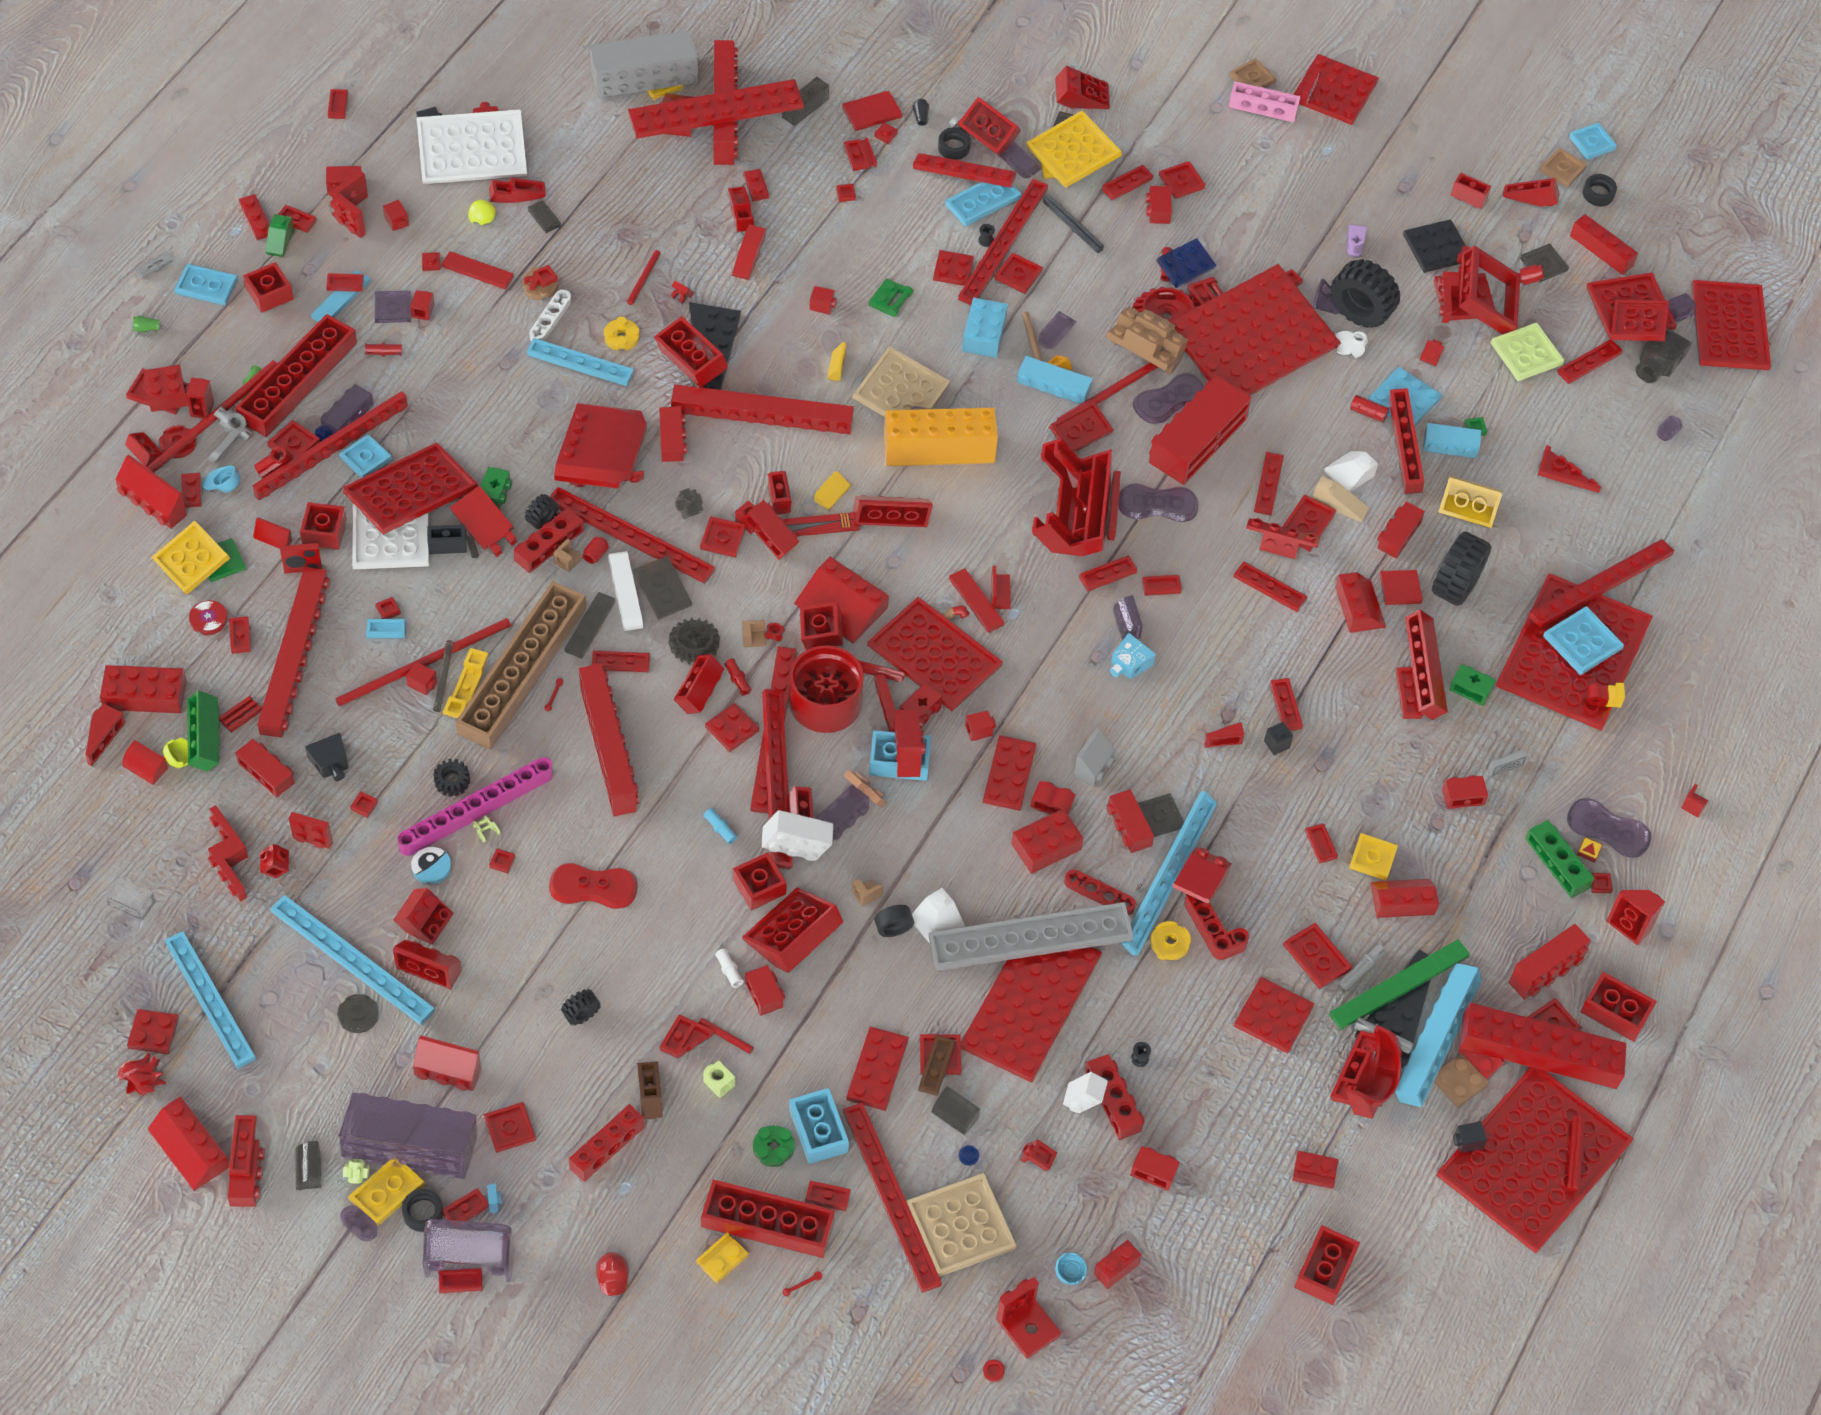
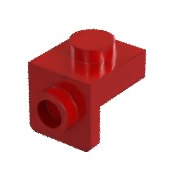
(1432, 352)

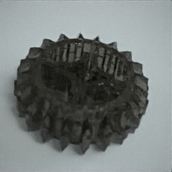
(682, 641)

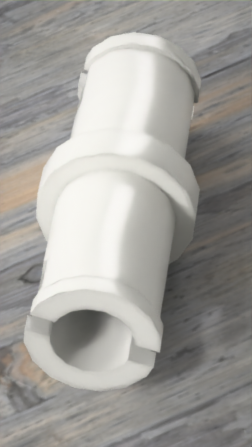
(729, 968)

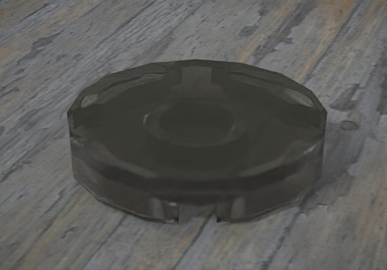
(358, 1013)

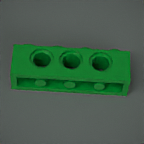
(1560, 868)

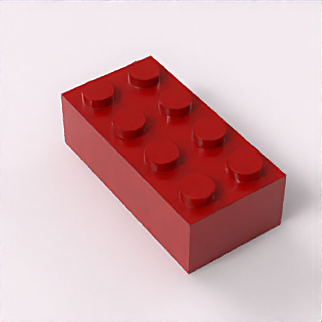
(691, 352)
(143, 688)
(1549, 962)

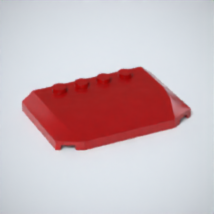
(600, 446)

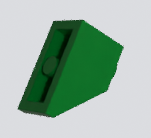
(279, 235)

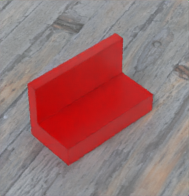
(1000, 590)

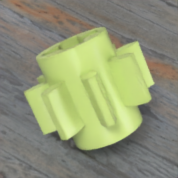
(356, 1171)

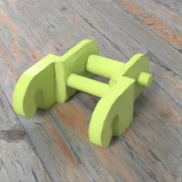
(490, 825)

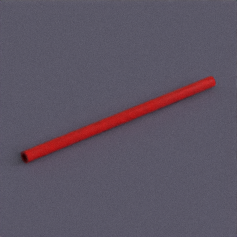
(1115, 387)
(210, 419)
(426, 660)

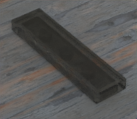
(590, 625)

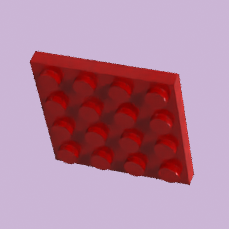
(1339, 89)
(1624, 288)

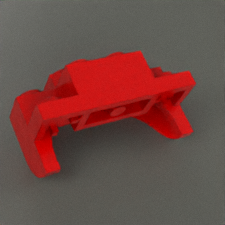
(1369, 1081)

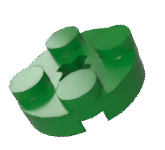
(775, 1134)

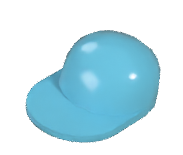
(224, 479)

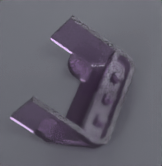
(468, 1244)

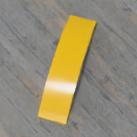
(467, 683)

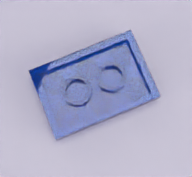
(1186, 263)

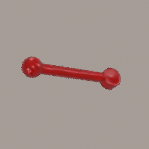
(559, 682)
(817, 1276)

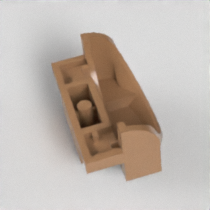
(1146, 334)

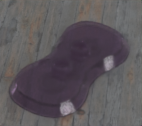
(1159, 404)
(1173, 503)
(1624, 835)

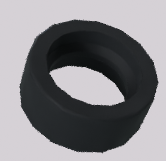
(955, 134)
(1603, 181)
(894, 920)
(415, 1196)

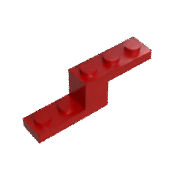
(1449, 287)
(227, 853)

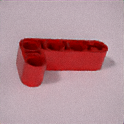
(1220, 937)

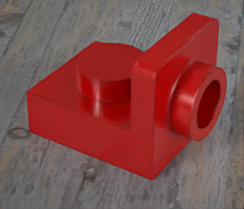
(1039, 1154)

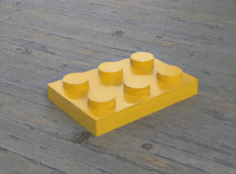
(385, 1191)

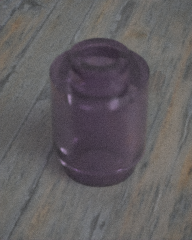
(1669, 428)

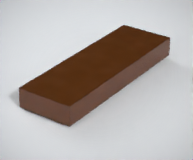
(936, 1065)

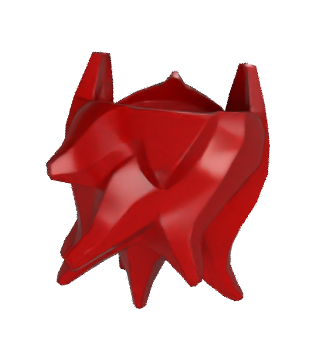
(141, 1075)

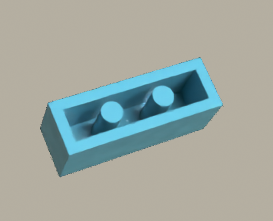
(1452, 440)

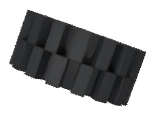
(541, 511)
(449, 768)
(580, 1007)

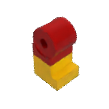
(1606, 695)

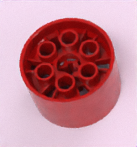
(825, 665)

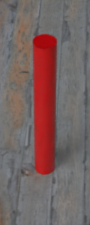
(727, 1036)

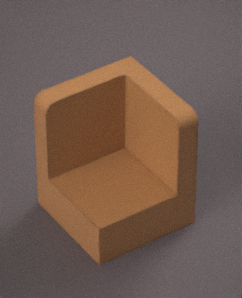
(566, 557)
(753, 633)
(866, 892)

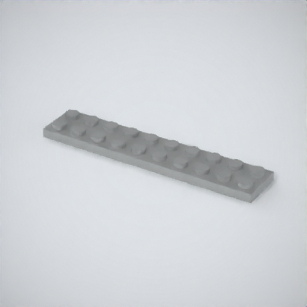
(1030, 936)

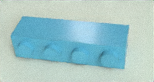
(1054, 380)

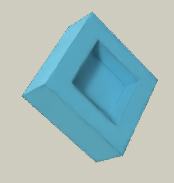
(494, 1198)

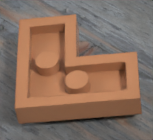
(862, 784)

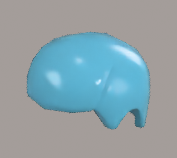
(1071, 1268)

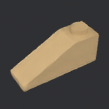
(1340, 499)

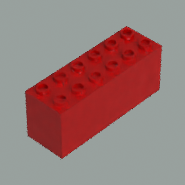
(1199, 429)

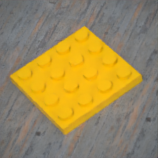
(1073, 149)

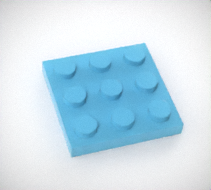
(1421, 395)
(1583, 640)

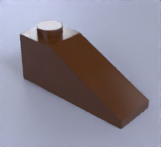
(650, 1090)

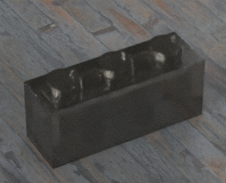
(813, 96)

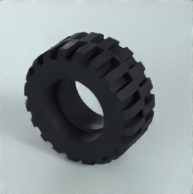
(1365, 293)
(1461, 568)

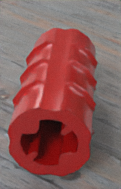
(1369, 408)

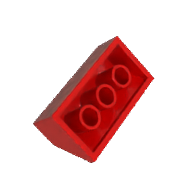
(150, 492)
(891, 511)
(188, 1144)

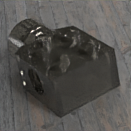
(1662, 357)

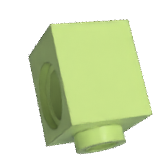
(721, 1086)

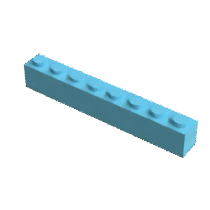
(1438, 1035)

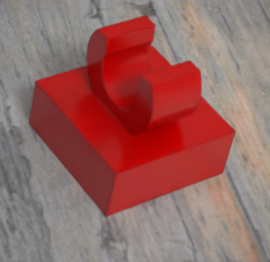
(682, 290)

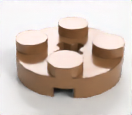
(539, 293)

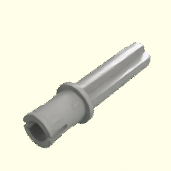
(1369, 960)
(1363, 1025)

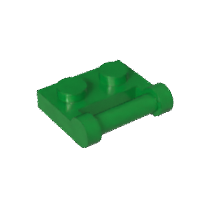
(886, 294)

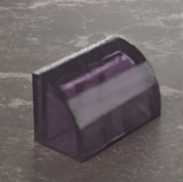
(1020, 161)
(1056, 330)
(1128, 617)

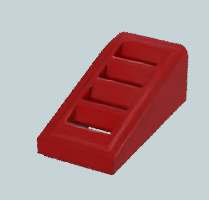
(1225, 736)

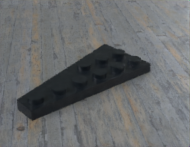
(720, 328)
(1404, 1012)

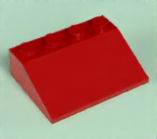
(856, 597)
(793, 929)

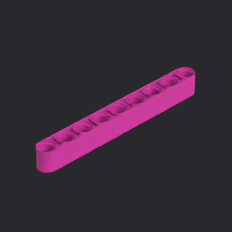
(469, 813)

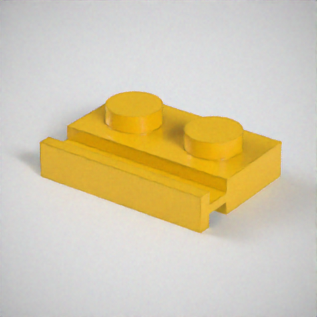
(722, 1258)

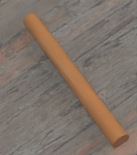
(1031, 335)

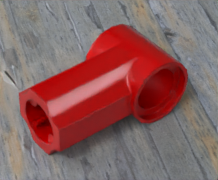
(272, 462)

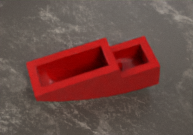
(516, 190)
(740, 208)
(749, 252)

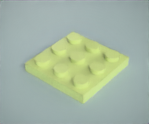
(1527, 351)

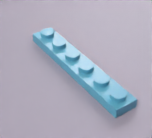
(580, 362)

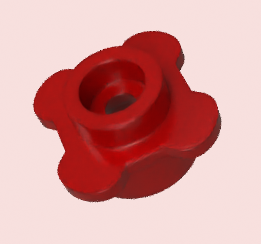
(774, 627)

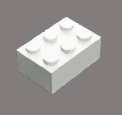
(797, 835)

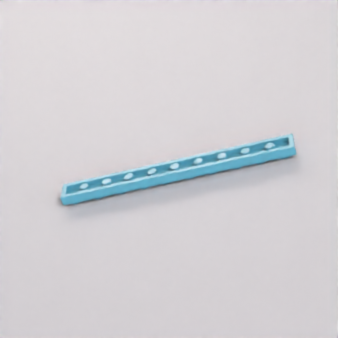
(1169, 871)
(352, 960)

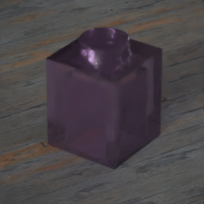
(1681, 307)

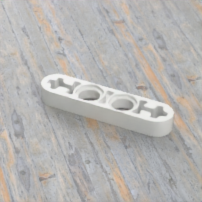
(549, 316)

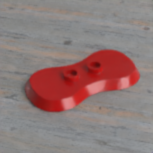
(575, 883)

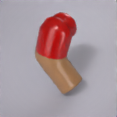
(958, 610)

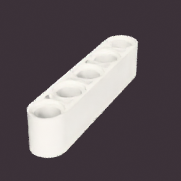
(625, 591)

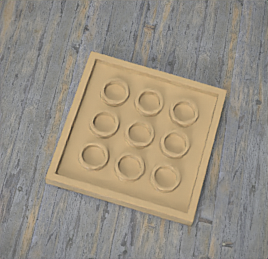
(899, 384)
(961, 1224)

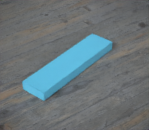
(337, 301)

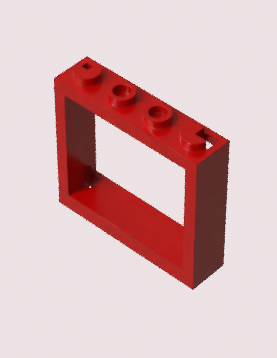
(1471, 261)

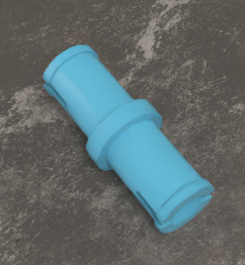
(720, 826)

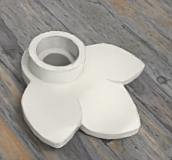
(1352, 343)

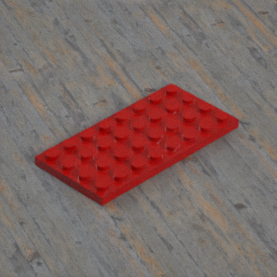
(1029, 1009)

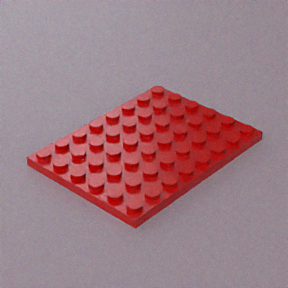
(1255, 332)
(1546, 678)
(1526, 1159)

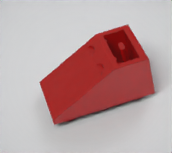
(1081, 90)

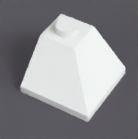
(1352, 469)
(937, 914)

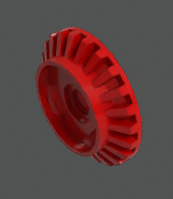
(1165, 301)

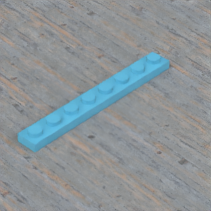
(210, 1000)

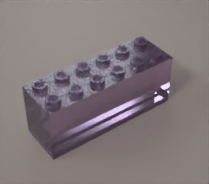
(410, 1133)

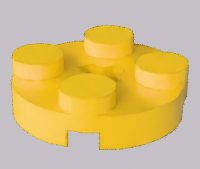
(625, 326)
(1170, 951)

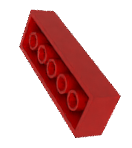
(768, 1218)

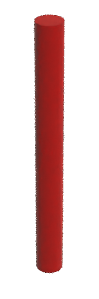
(643, 277)

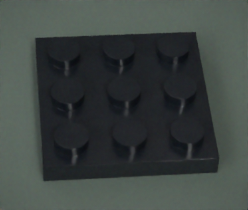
(1435, 245)

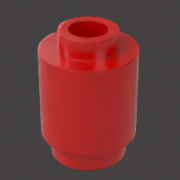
(1531, 274)
(595, 550)

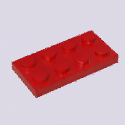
(1009, 773)
(877, 1068)

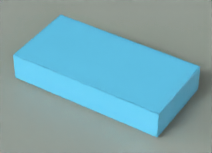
(386, 628)

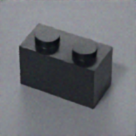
(446, 539)

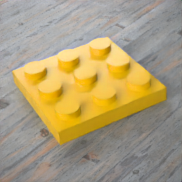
(190, 557)

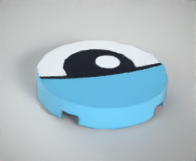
(431, 865)

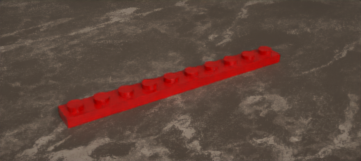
(1003, 241)
(330, 445)
(633, 535)
(1601, 583)
(780, 682)
(776, 762)
(892, 1198)

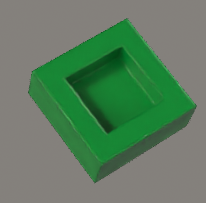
(1476, 423)

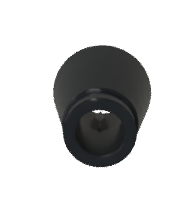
(921, 111)

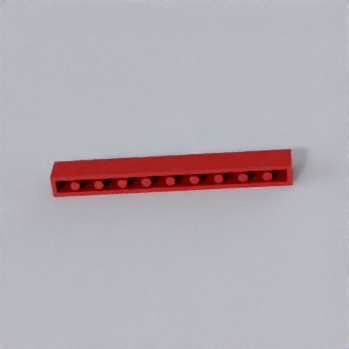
(763, 409)
(293, 652)

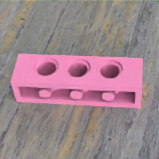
(1264, 101)

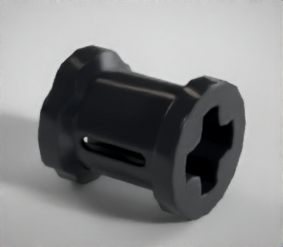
(986, 236)
(1143, 1056)

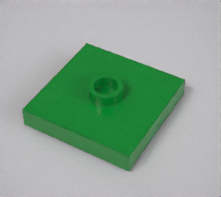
(233, 565)

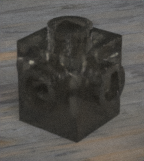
(689, 509)

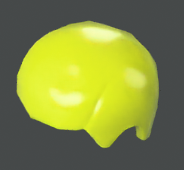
(481, 212)
(176, 752)

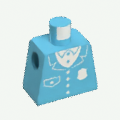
(1131, 658)

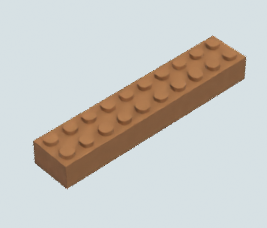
(521, 665)

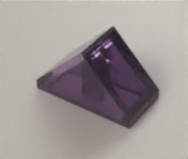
(1323, 298)

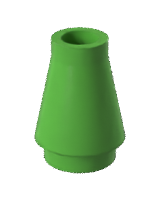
(145, 324)

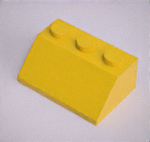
(1470, 501)

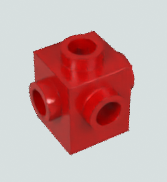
(274, 861)

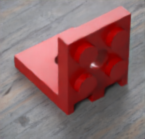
(344, 203)
(1020, 1309)

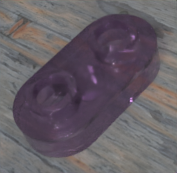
(360, 1224)

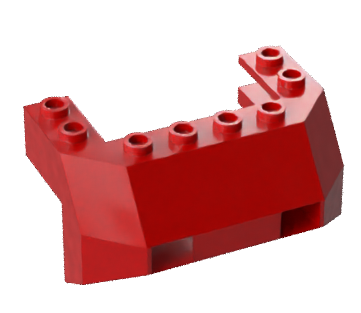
(1081, 503)

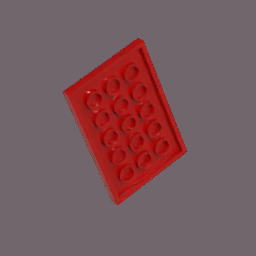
(1731, 325)
(409, 488)
(935, 653)

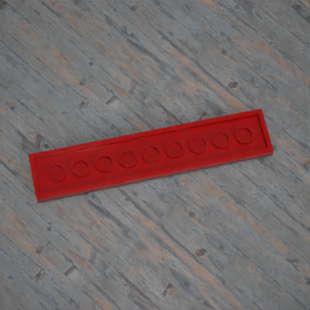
(715, 108)

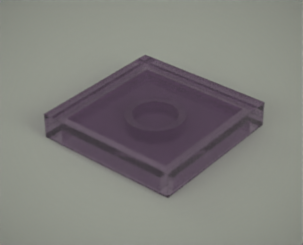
(392, 306)

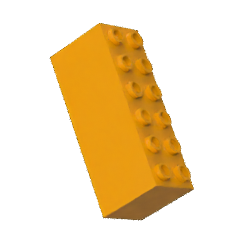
(940, 436)

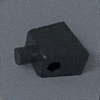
(328, 757)

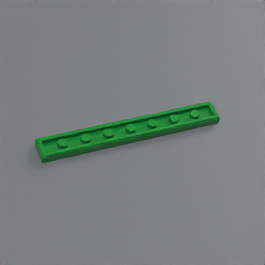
(1399, 984)

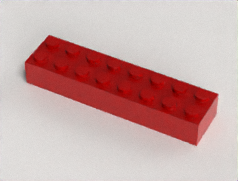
(724, 80)
(296, 375)
(608, 739)
(1543, 1045)

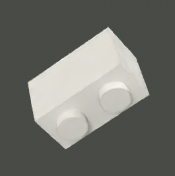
(1085, 1092)

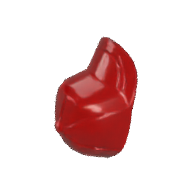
(612, 1274)

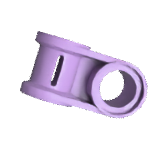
(1356, 239)

